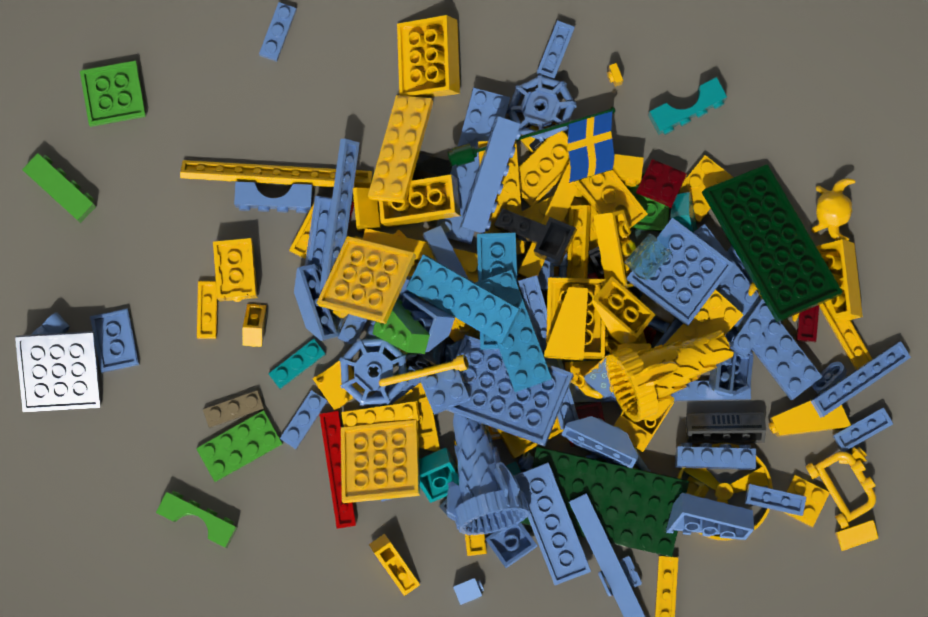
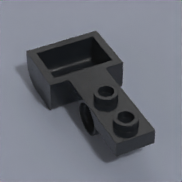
(551, 238)

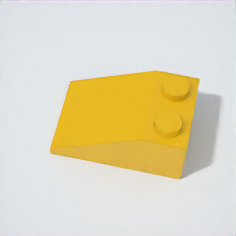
(621, 311)

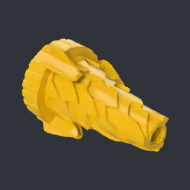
(648, 376)

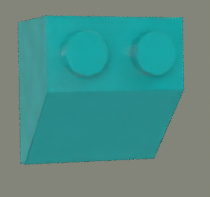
(435, 474)

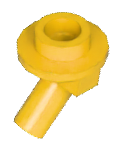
(857, 453)

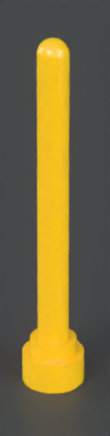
(459, 363)

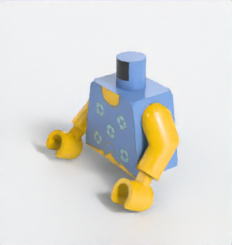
(596, 382)

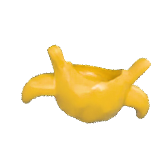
(833, 209)

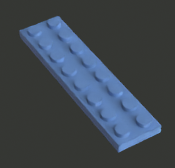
(477, 127)

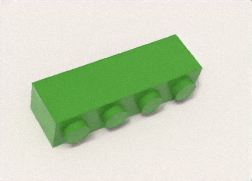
(59, 188)

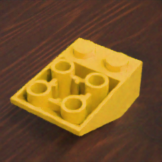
(642, 431)

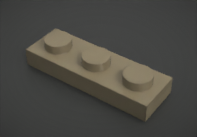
(233, 409)

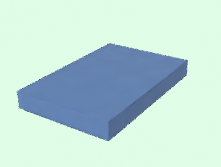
(114, 340)

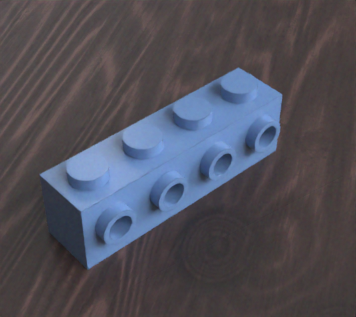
(715, 458)

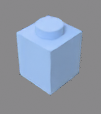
(468, 591)

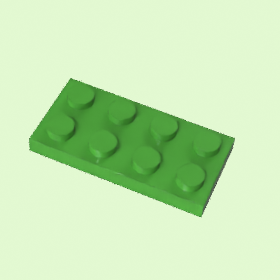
(239, 446)

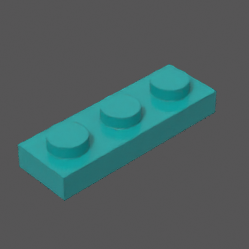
(297, 364)

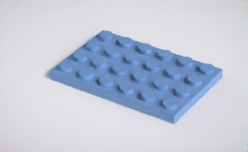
(493, 399)

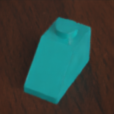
(684, 212)

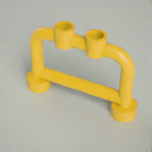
(857, 467)

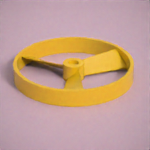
(725, 491)

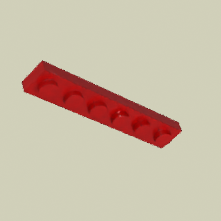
(332, 444)

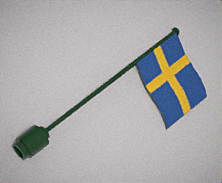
(588, 145)

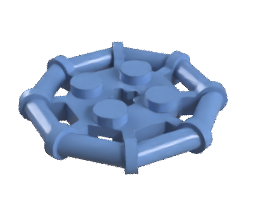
(536, 98)
(362, 371)

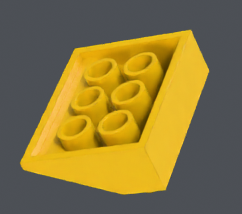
(428, 57)
(595, 326)

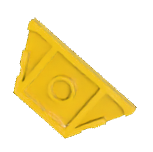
(426, 425)

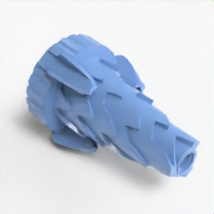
(487, 491)

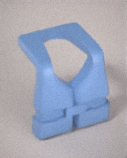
(632, 576)

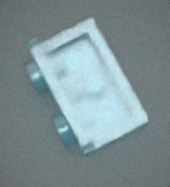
(648, 257)

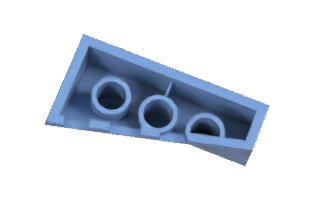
(710, 518)

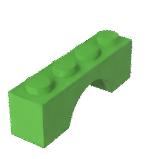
(174, 508)

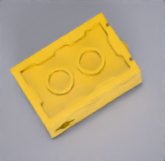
(235, 270)

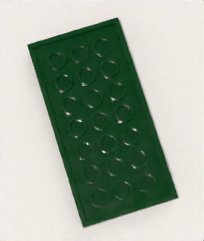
(772, 243)
(627, 500)

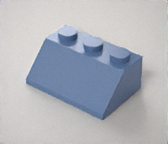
(433, 319)

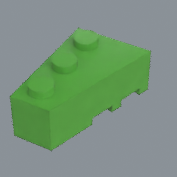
(402, 330)

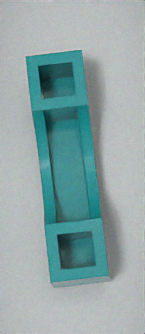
(666, 117)

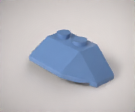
(317, 319)
(733, 374)
(602, 440)

